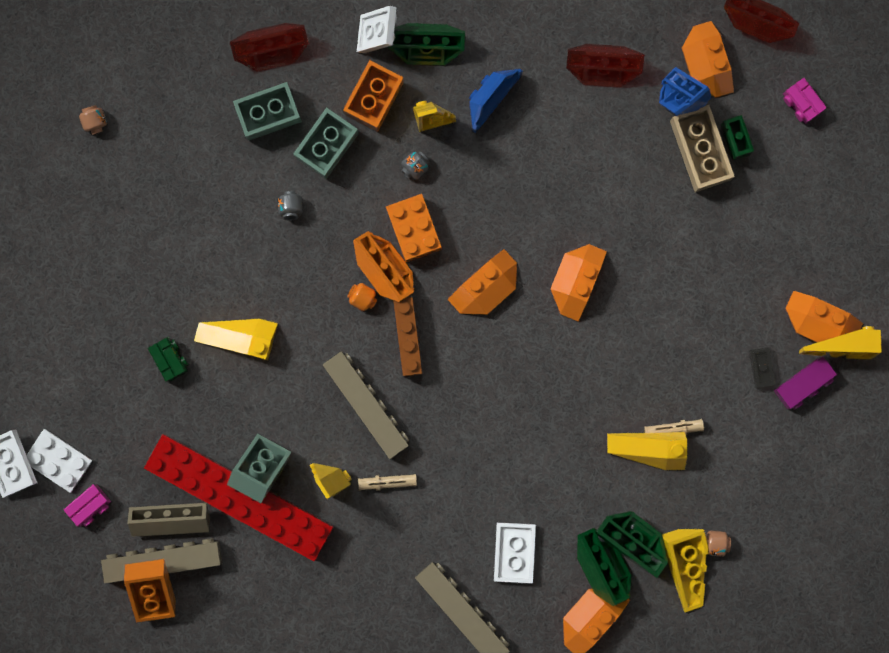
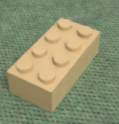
(702, 149)

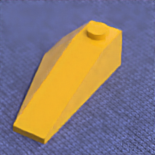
(246, 336)
(855, 345)
(330, 479)
(686, 559)

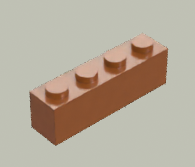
(407, 337)

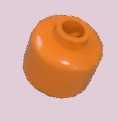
(362, 297)

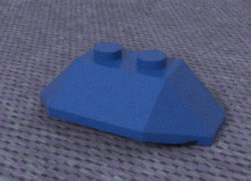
(683, 93)
(490, 94)

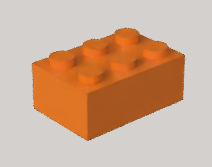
(373, 96)
(413, 228)
(149, 590)

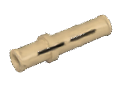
(682, 426)
(407, 480)

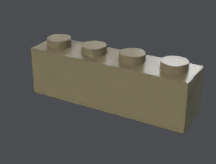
(168, 519)

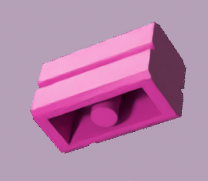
(804, 101)
(87, 506)

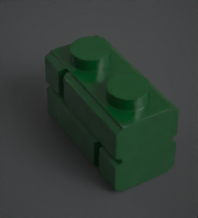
(737, 137)
(168, 359)

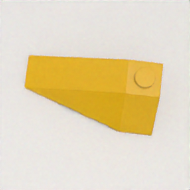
(431, 116)
(658, 450)

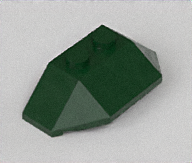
(427, 43)
(635, 541)
(603, 567)

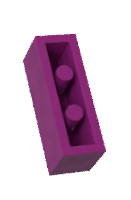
(805, 383)

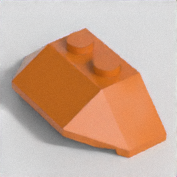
(708, 59)
(383, 267)
(576, 280)
(486, 286)
(819, 319)
(589, 621)

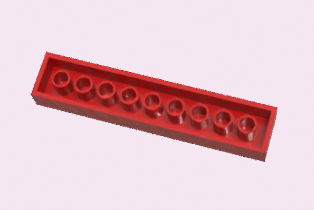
(209, 481)

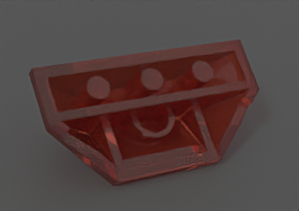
(761, 20)
(270, 46)
(604, 64)

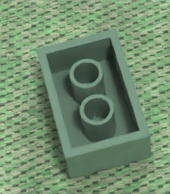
(267, 111)
(326, 143)
(259, 468)

